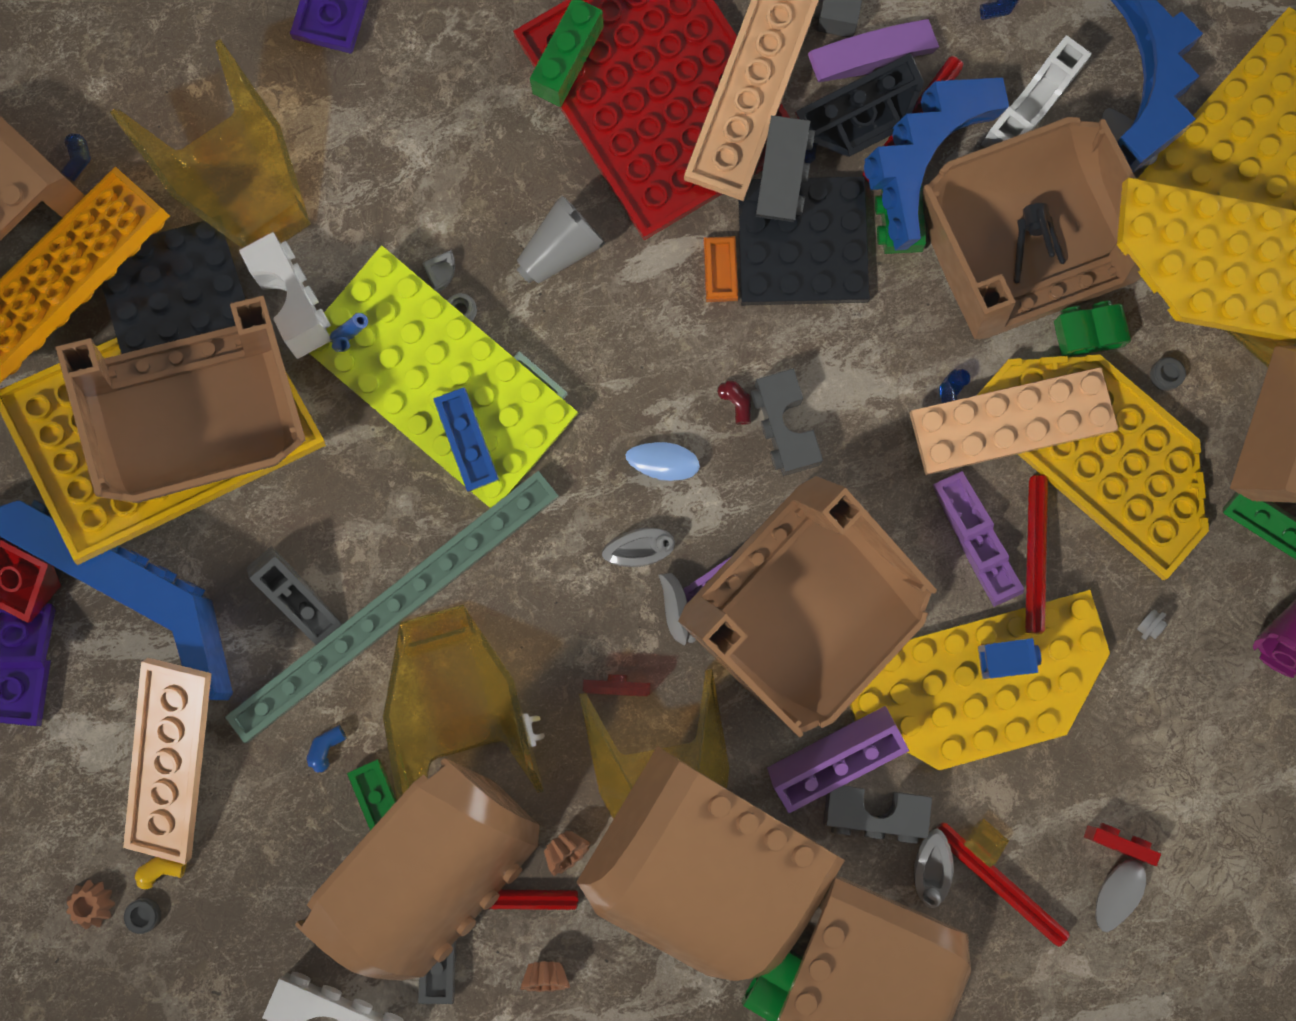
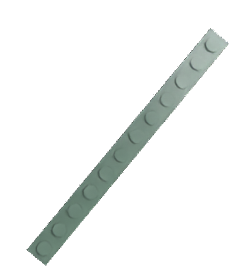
(391, 607)

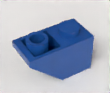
(1009, 658)

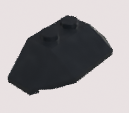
(865, 108)

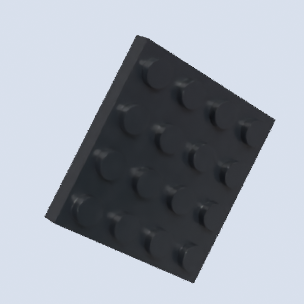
(813, 258)
(173, 288)

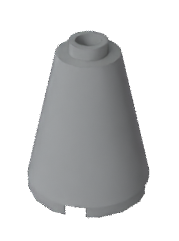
(558, 243)

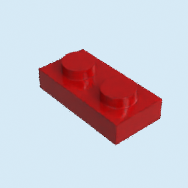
(1135, 848)

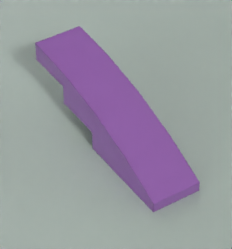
(871, 50)
(977, 538)

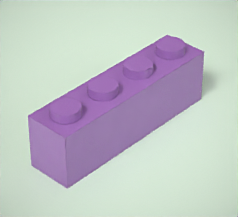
(837, 759)

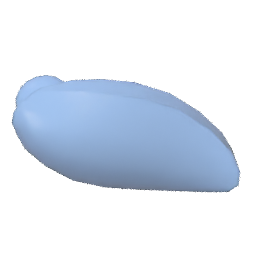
(663, 461)

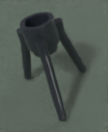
(1037, 222)

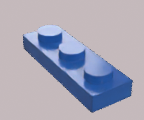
(466, 439)

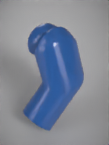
(348, 330)
(320, 747)

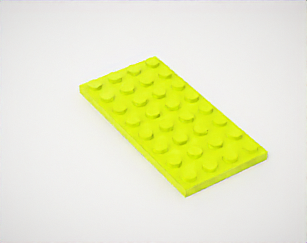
(427, 348)

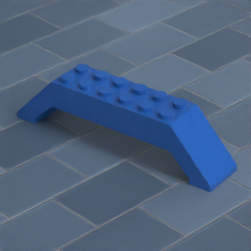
(133, 583)

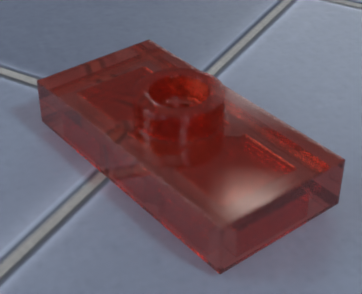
(616, 686)

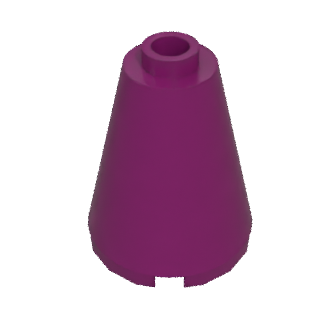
(1278, 643)

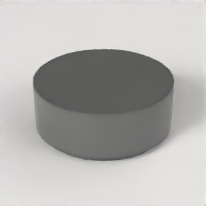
(1168, 373)
(142, 915)

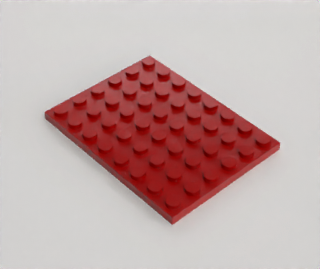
(645, 98)

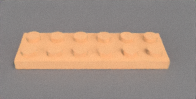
(1013, 421)
(166, 760)

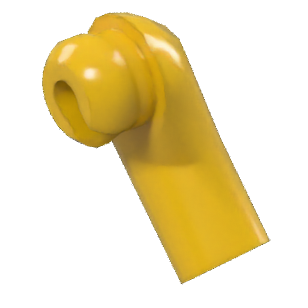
(154, 868)

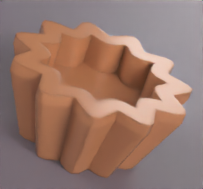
(565, 852)
(89, 904)
(544, 977)

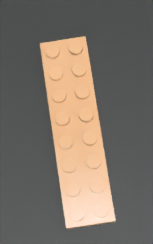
(749, 95)

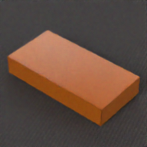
(720, 269)

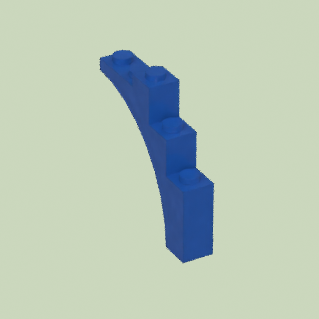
(1166, 75)
(901, 168)

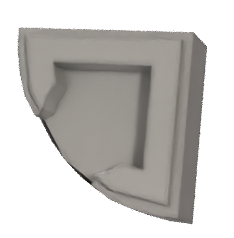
(440, 270)

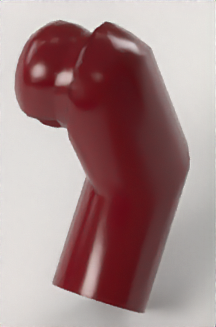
(740, 398)

